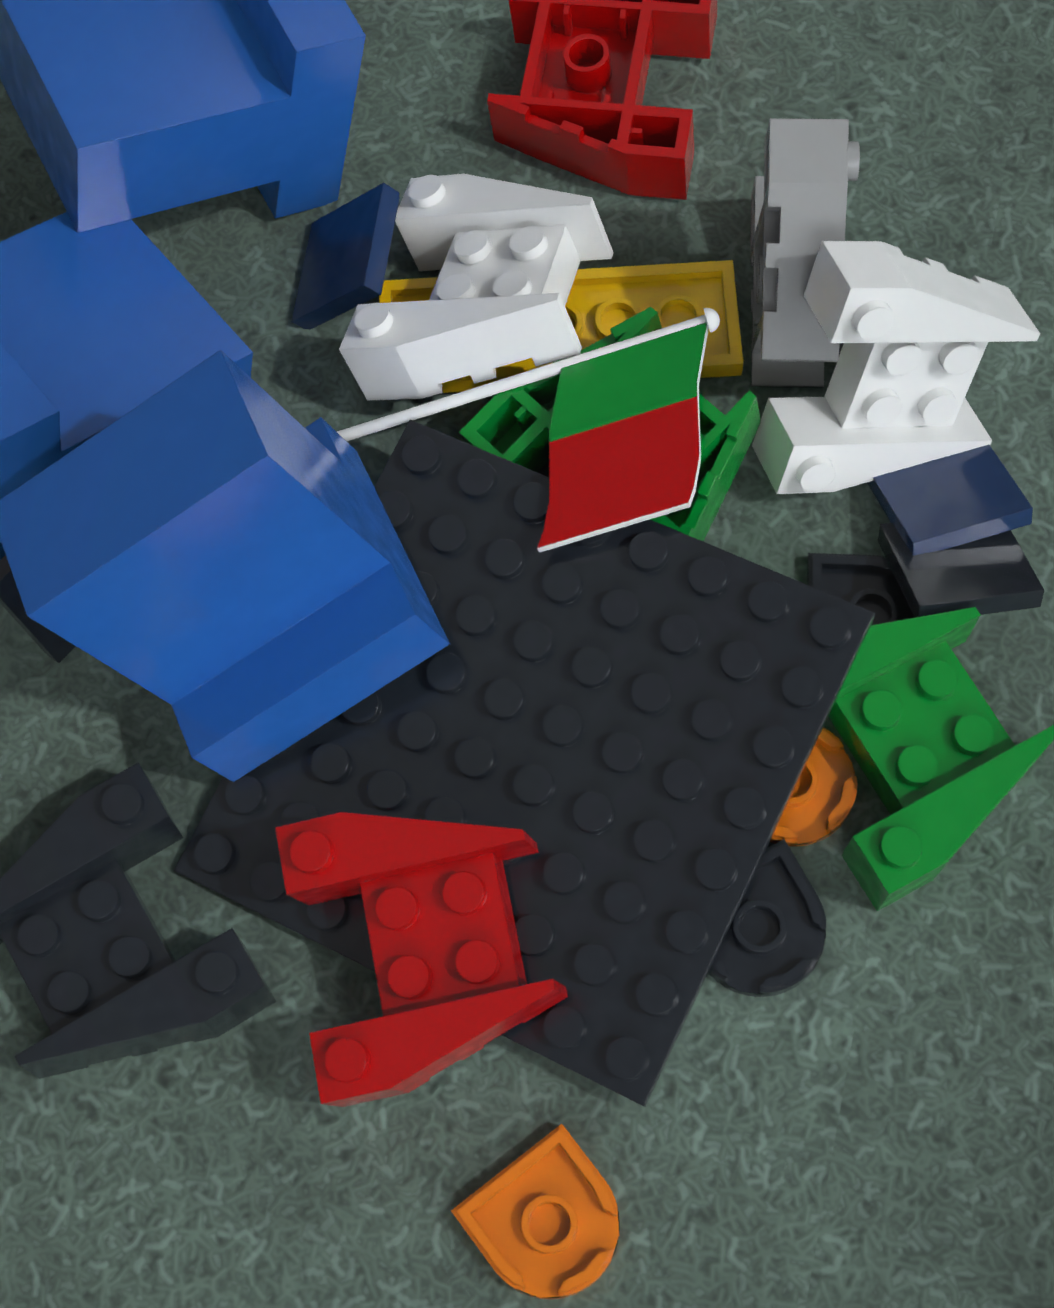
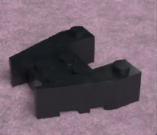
(96, 951)

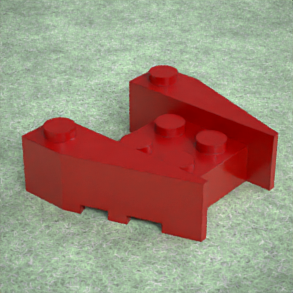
(588, 89)
(437, 942)

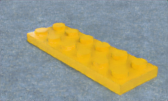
(614, 294)

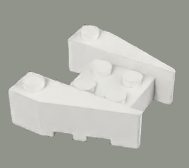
(500, 289)
(900, 376)

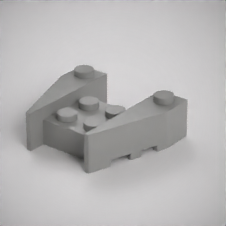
(791, 213)

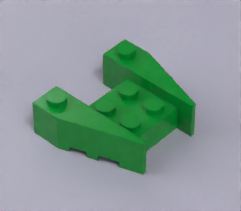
(519, 421)
(924, 749)

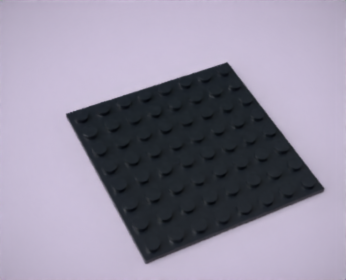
(602, 696)

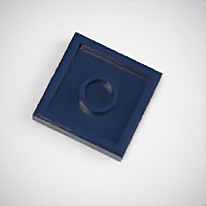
(346, 257)
(952, 500)

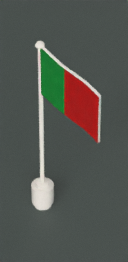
(617, 429)

